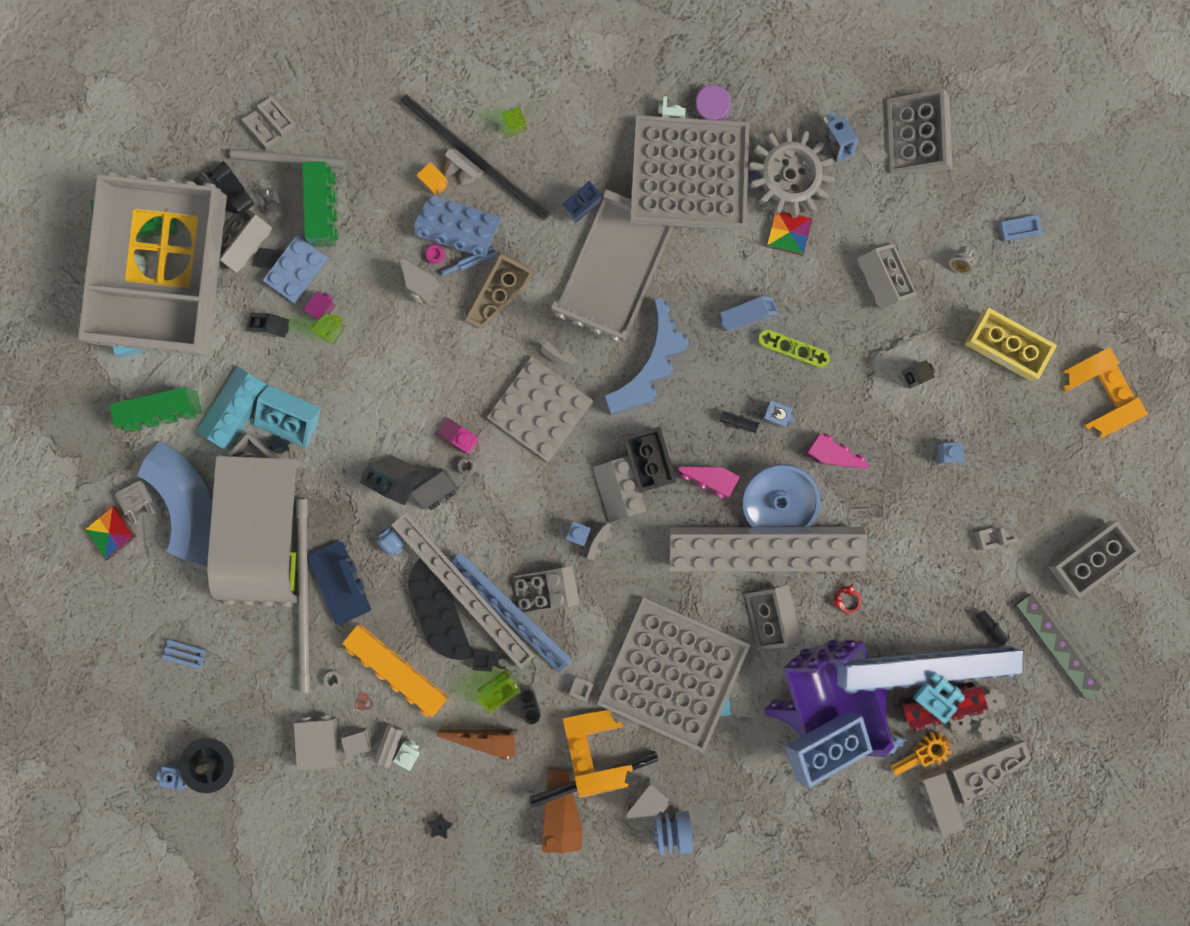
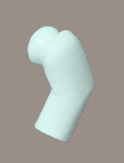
(141, 263)

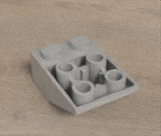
(546, 590)

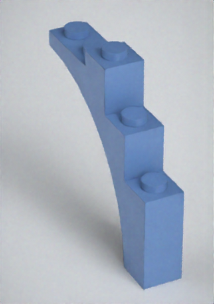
(667, 344)

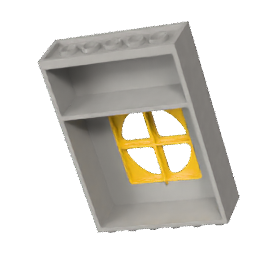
(122, 303)

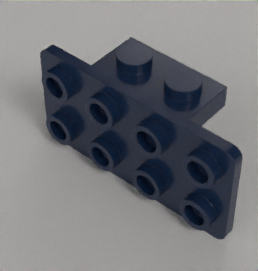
(339, 582)

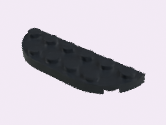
(437, 614)

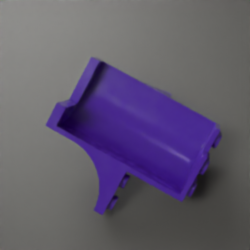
(820, 699)

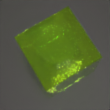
(514, 121)

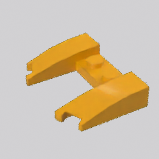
(1127, 406)
(587, 780)

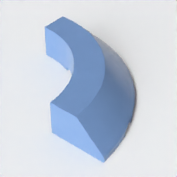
(186, 500)

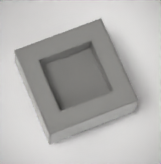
(581, 689)

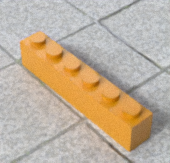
(395, 670)

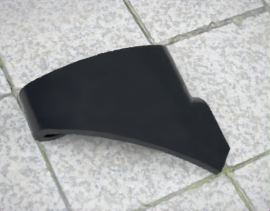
(224, 179)

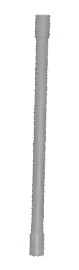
(304, 676)

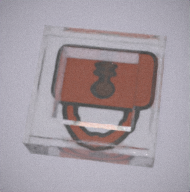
(364, 703)

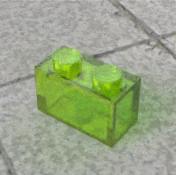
(498, 691)

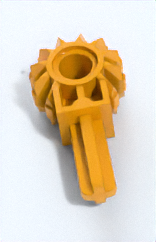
(923, 754)

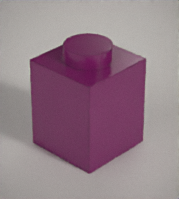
(320, 305)

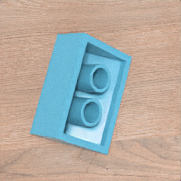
(286, 416)

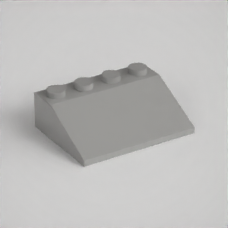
(920, 132)

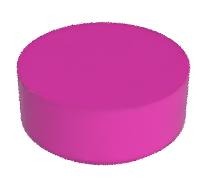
(435, 254)

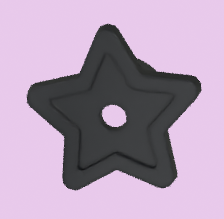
(278, 445)
(442, 822)

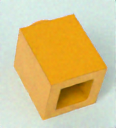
(433, 179)

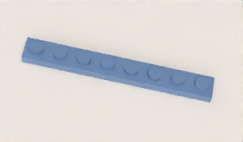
(512, 614)

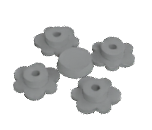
(985, 723)

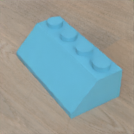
(232, 409)

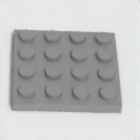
(540, 409)

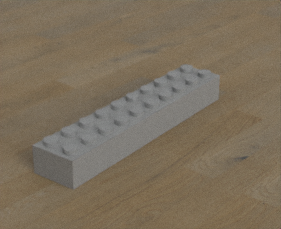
(767, 548)

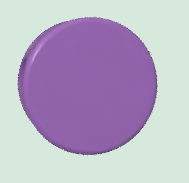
(712, 103)

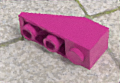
(829, 453)
(715, 478)

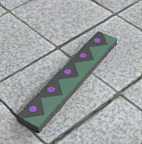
(1058, 646)

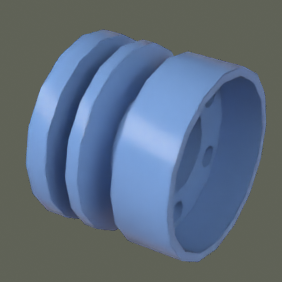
(673, 833)

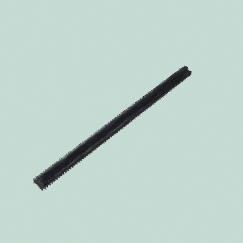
(452, 138)

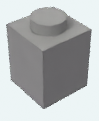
(355, 743)

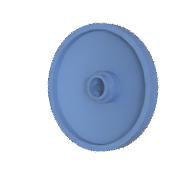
(781, 497)

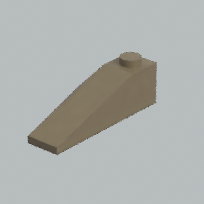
(502, 282)

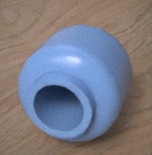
(390, 541)

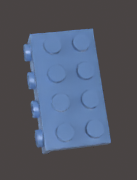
(457, 225)

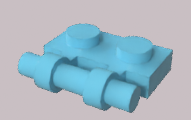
(935, 702)

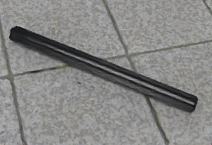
(571, 787)

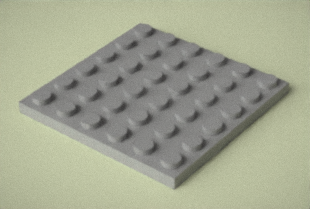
(690, 172)
(673, 674)

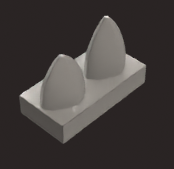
(457, 160)

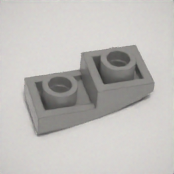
(604, 534)

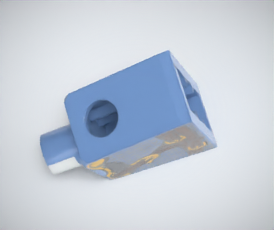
(840, 137)

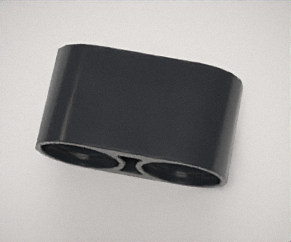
(531, 704)

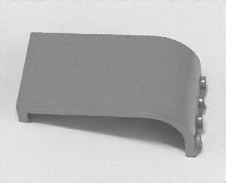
(612, 270)
(252, 530)

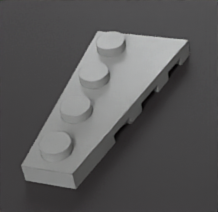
(980, 773)

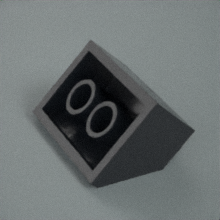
(649, 459)
(391, 478)

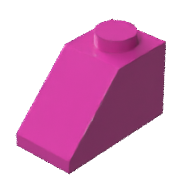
(458, 435)

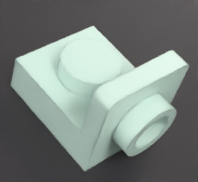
(673, 111)
(407, 754)

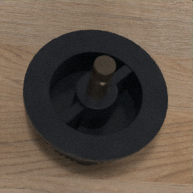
(206, 765)

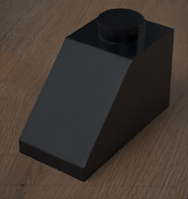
(268, 324)
(918, 374)

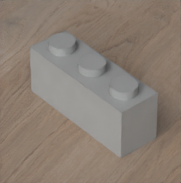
(940, 803)

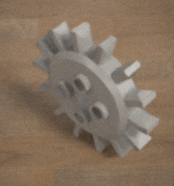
(797, 157)

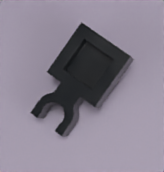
(485, 661)

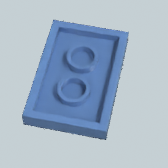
(295, 269)

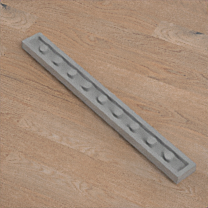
(463, 590)

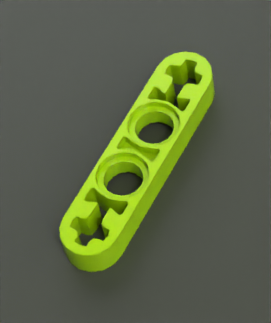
(794, 346)

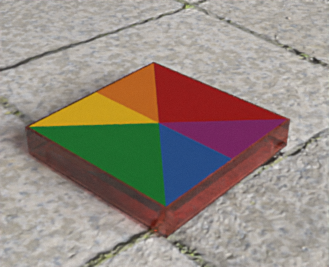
(789, 233)
(110, 532)

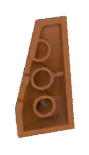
(492, 742)
(561, 820)

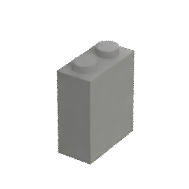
(316, 742)

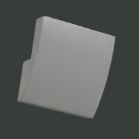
(269, 123)

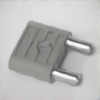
(133, 499)

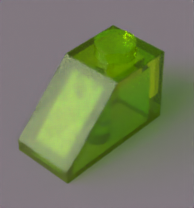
(329, 327)

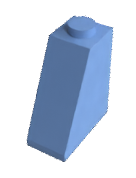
(749, 313)

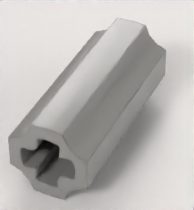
(388, 745)

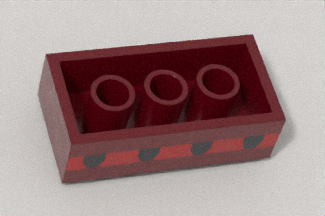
(918, 716)

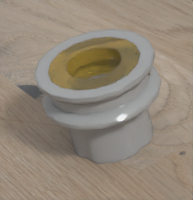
(963, 260)

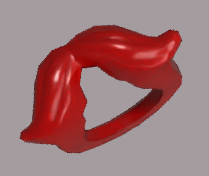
(847, 590)

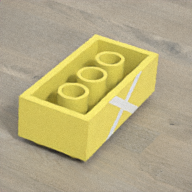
(1010, 344)

